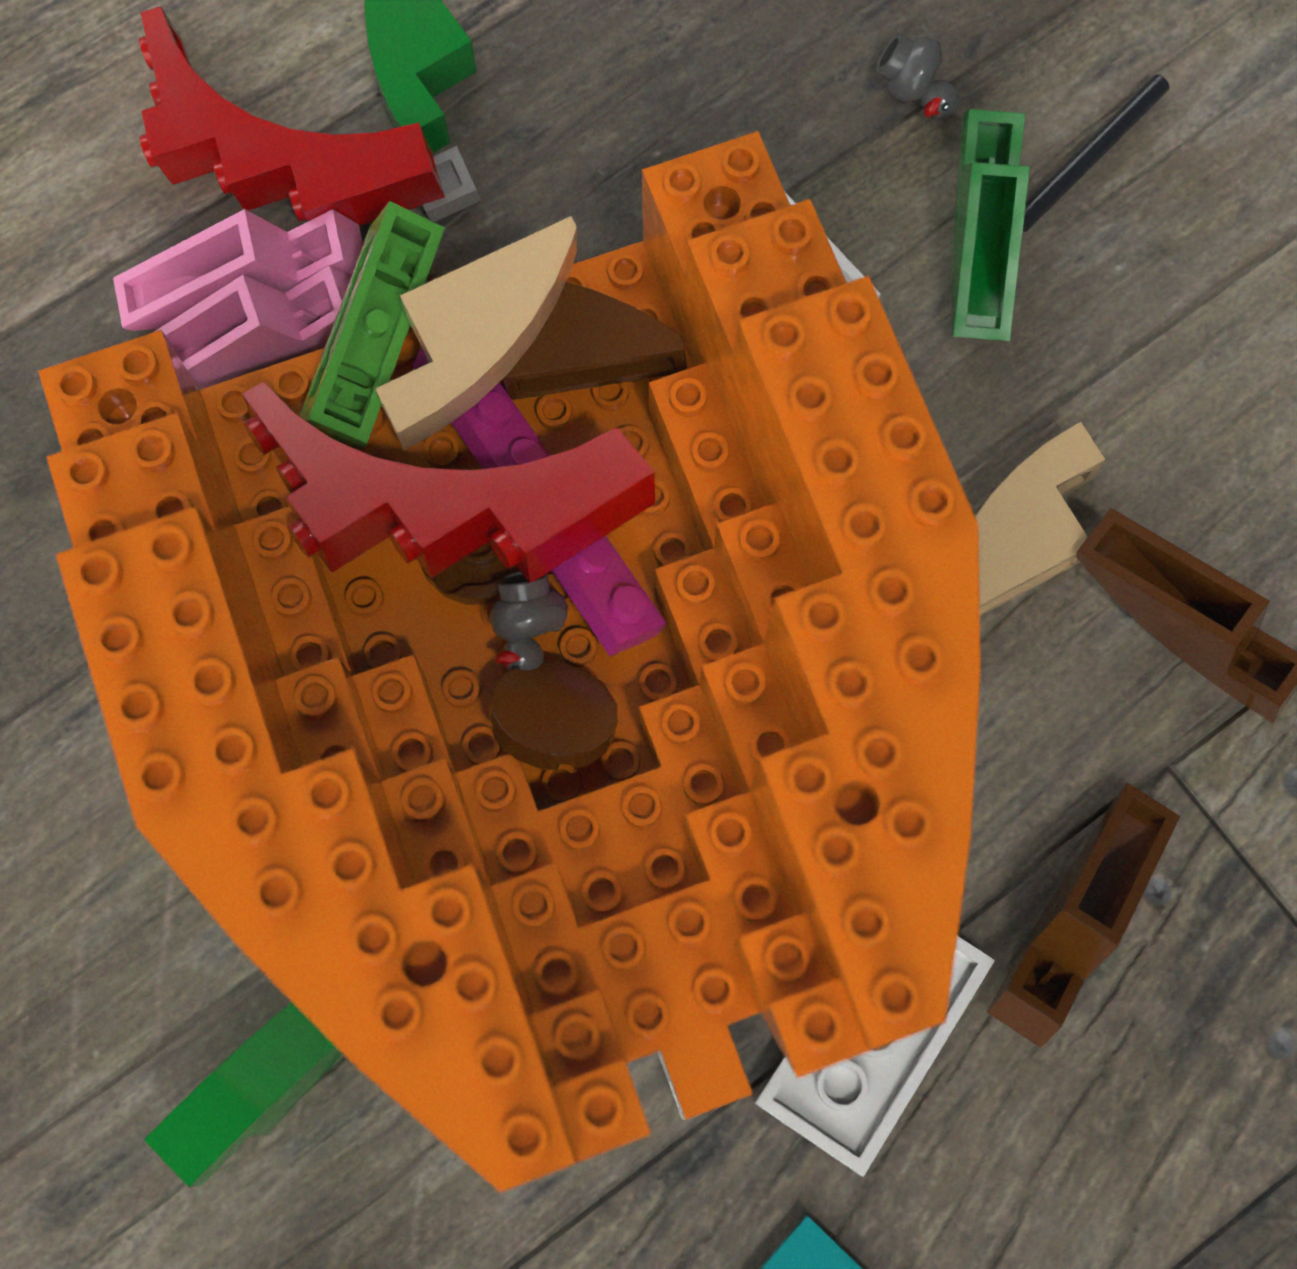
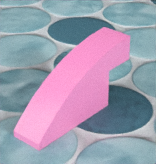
(234, 247)
(255, 325)

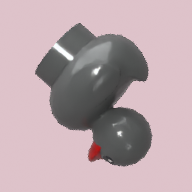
(910, 72)
(524, 613)

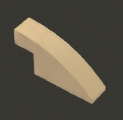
(476, 329)
(1026, 523)

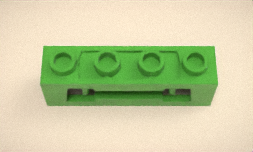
(370, 325)

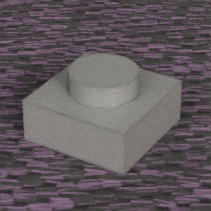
(456, 184)

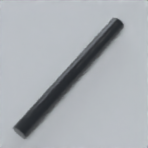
(1094, 149)

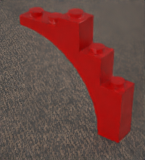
(264, 162)
(527, 512)

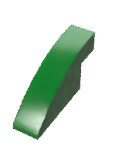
(415, 57)
(988, 224)
(243, 1096)

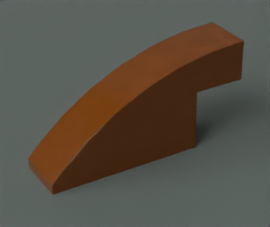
(593, 344)
(1193, 612)
(1085, 916)

